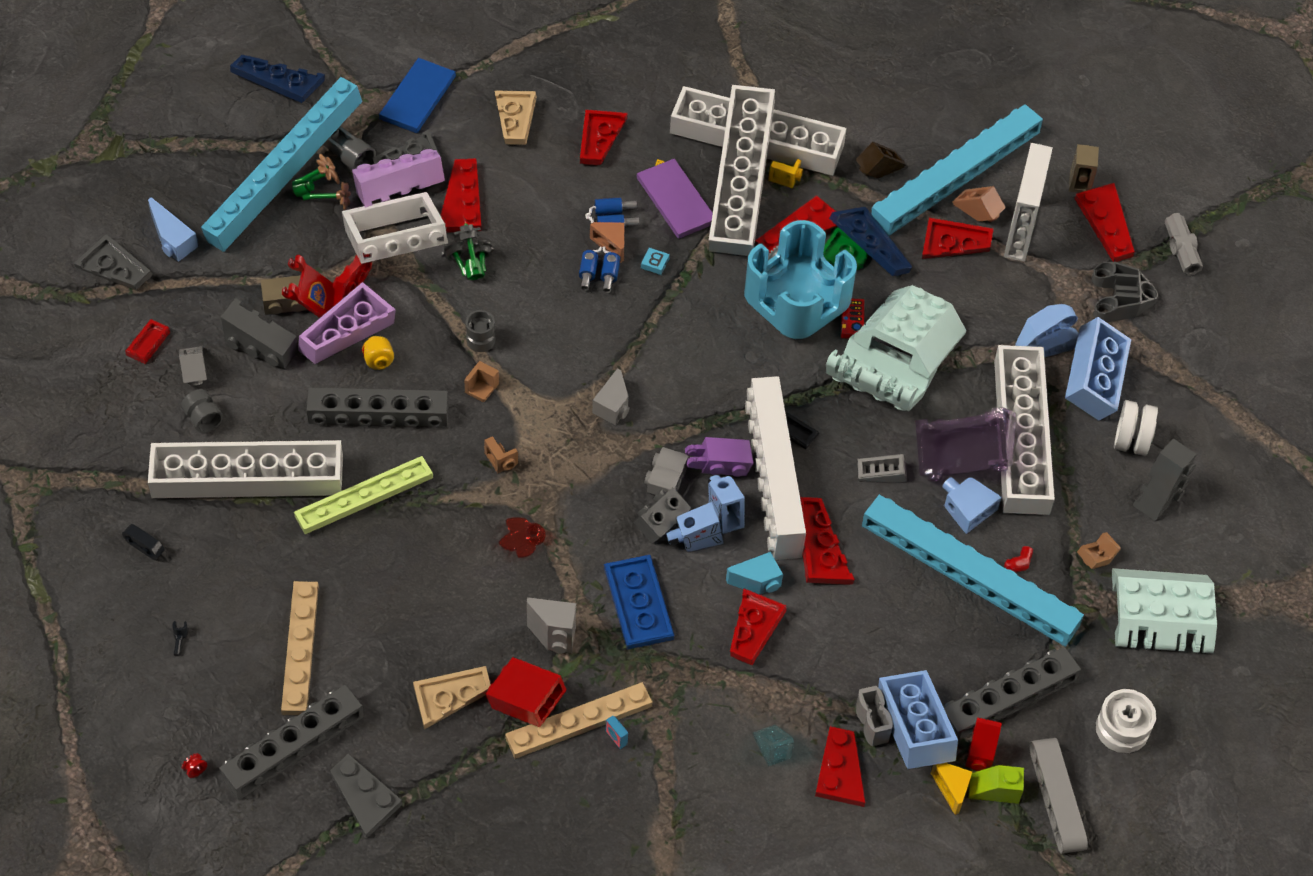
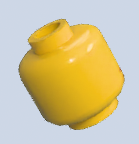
(378, 351)

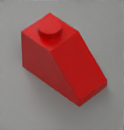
(983, 744)

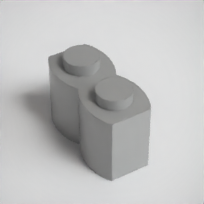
(667, 471)
(874, 715)

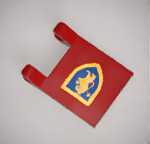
(314, 289)

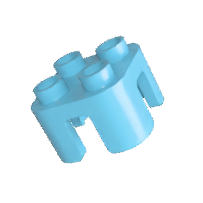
(798, 286)

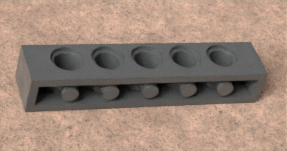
(337, 406)
(1059, 662)
(288, 753)

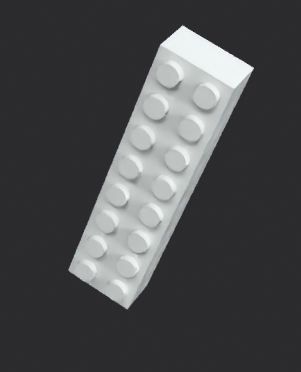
(792, 137)
(741, 170)
(1022, 389)
(776, 468)
(245, 469)

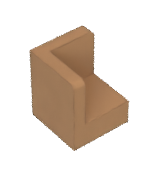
(481, 381)

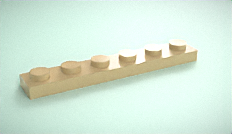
(300, 648)
(578, 720)

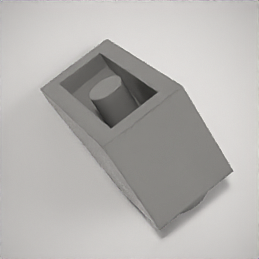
(192, 365)
(612, 399)

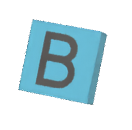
(655, 261)

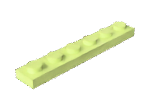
(363, 495)

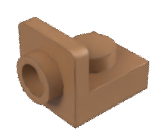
(497, 456)

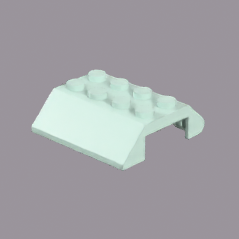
(917, 324)
(879, 372)
(1167, 606)

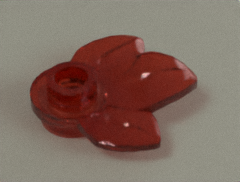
(520, 536)

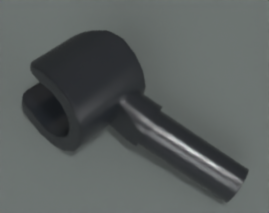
(179, 635)

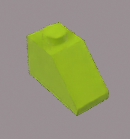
(997, 784)

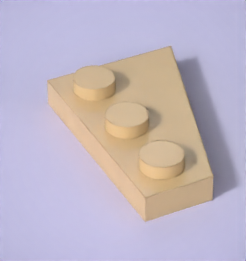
(515, 114)
(449, 693)

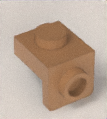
(1099, 552)

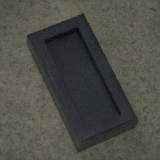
(800, 432)

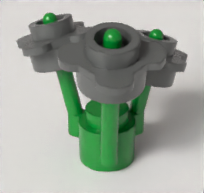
(480, 249)

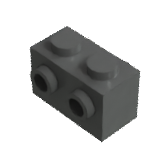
(662, 515)

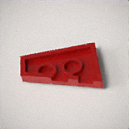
(599, 134)
(840, 769)

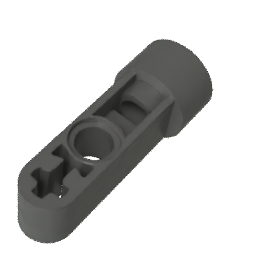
(350, 149)

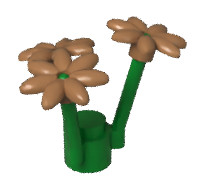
(304, 185)

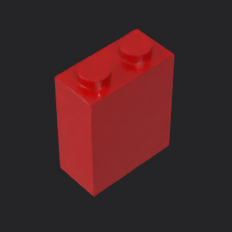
(526, 692)

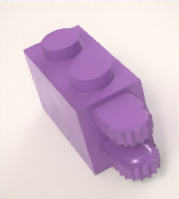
(721, 456)

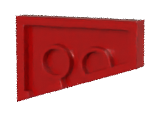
(955, 238)
(350, 278)
(755, 625)

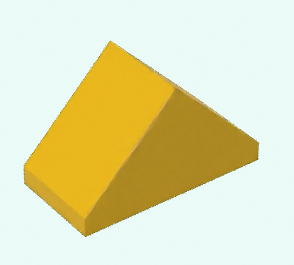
(952, 783)

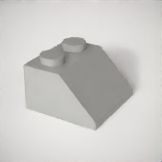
(552, 623)

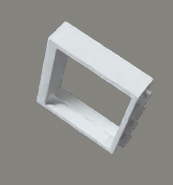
(1028, 202)
(390, 213)

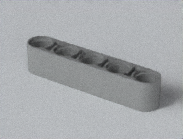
(1058, 795)

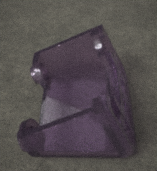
(966, 444)

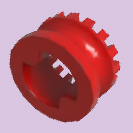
(194, 765)

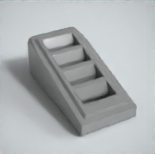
(883, 476)

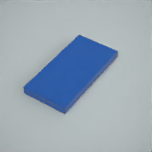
(417, 95)
(638, 602)

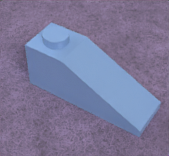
(174, 235)

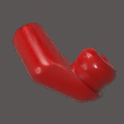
(1021, 562)

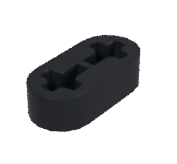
(143, 541)

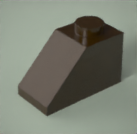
(879, 161)

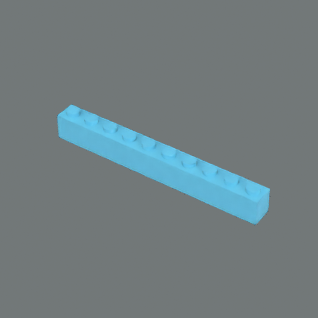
(281, 164)
(956, 169)
(972, 570)

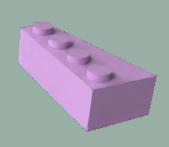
(397, 176)
(346, 323)

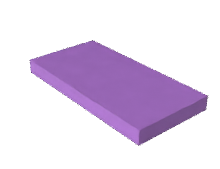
(676, 198)

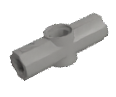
(1183, 244)

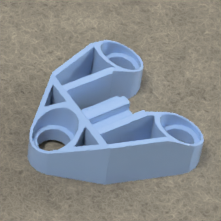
(1050, 330)

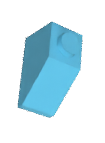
(756, 575)

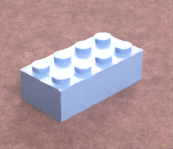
(1098, 368)
(918, 720)

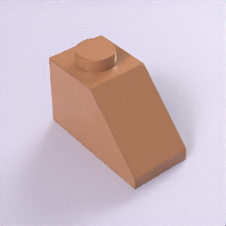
(980, 203)

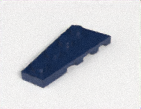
(290, 83)
(870, 236)

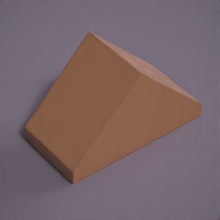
(609, 236)

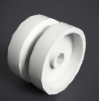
(1139, 428)
(1125, 721)

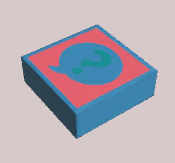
(616, 732)

